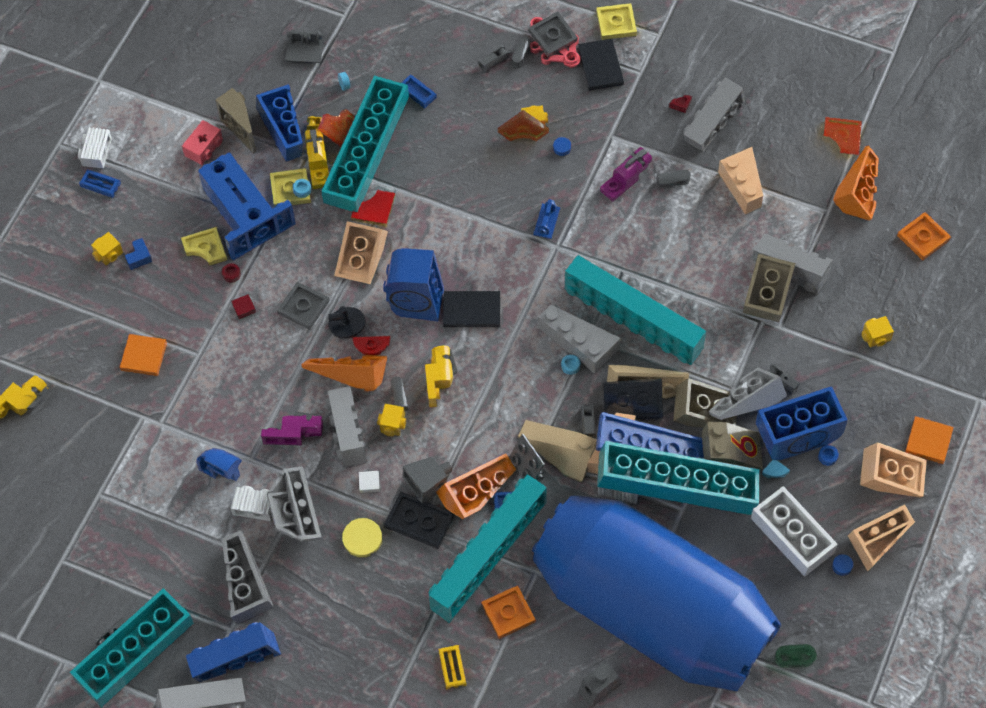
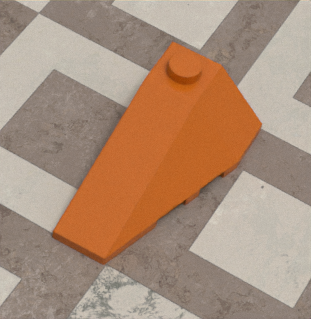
(857, 189)
(359, 373)
(474, 489)

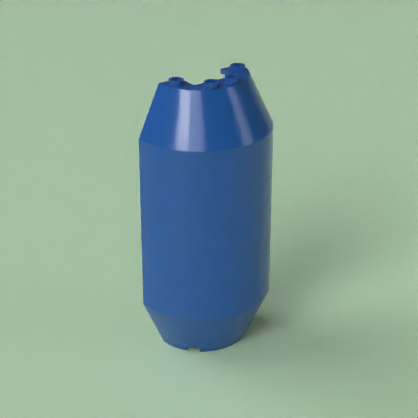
(655, 591)

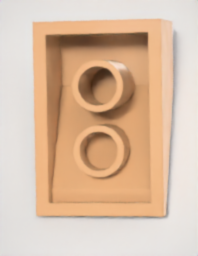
(360, 252)
(892, 471)

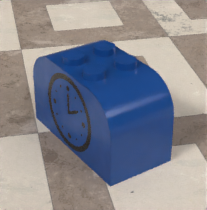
(414, 284)
(801, 424)

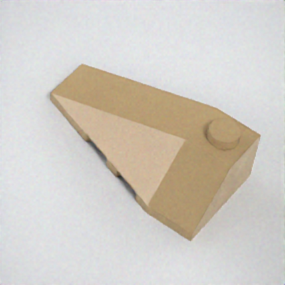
(669, 378)
(561, 447)

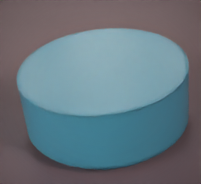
(344, 81)
(302, 188)
(570, 364)

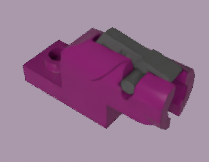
(626, 174)
(293, 429)

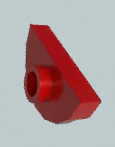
(371, 345)

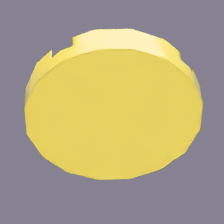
(362, 537)

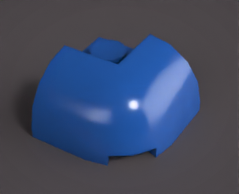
(219, 462)

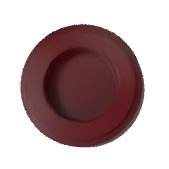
(231, 272)

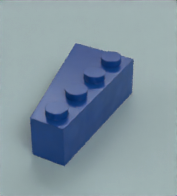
(281, 121)
(232, 652)

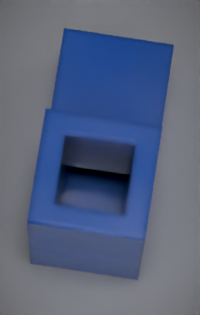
(140, 256)

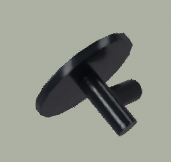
(346, 322)

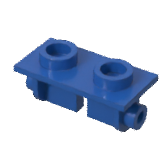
(547, 219)

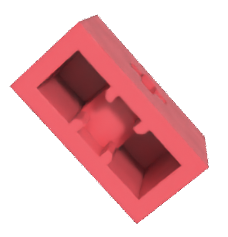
(202, 142)

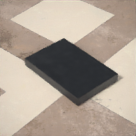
(600, 64)
(471, 309)
(634, 397)
(419, 521)

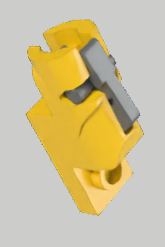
(316, 158)
(439, 373)
(23, 398)

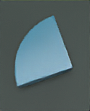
(775, 470)

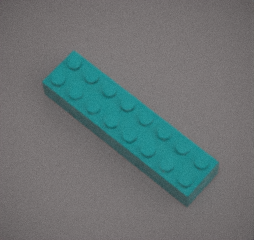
(365, 144)
(634, 310)
(678, 478)
(487, 548)

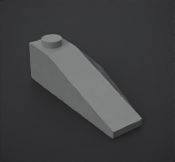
(755, 392)

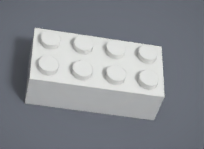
(794, 531)

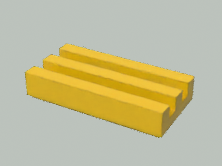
(455, 683)

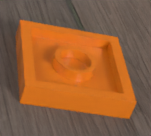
(924, 236)
(143, 355)
(929, 440)
(508, 612)

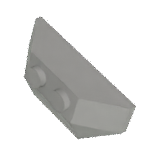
(293, 506)

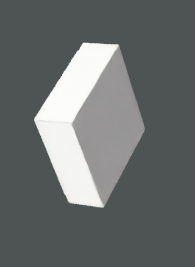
(369, 481)

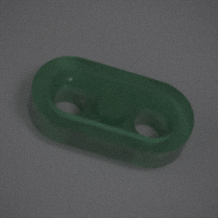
(794, 654)

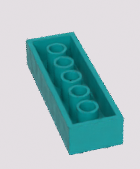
(132, 647)

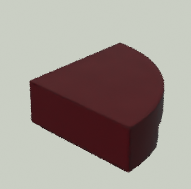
(681, 104)

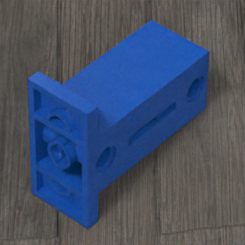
(243, 206)

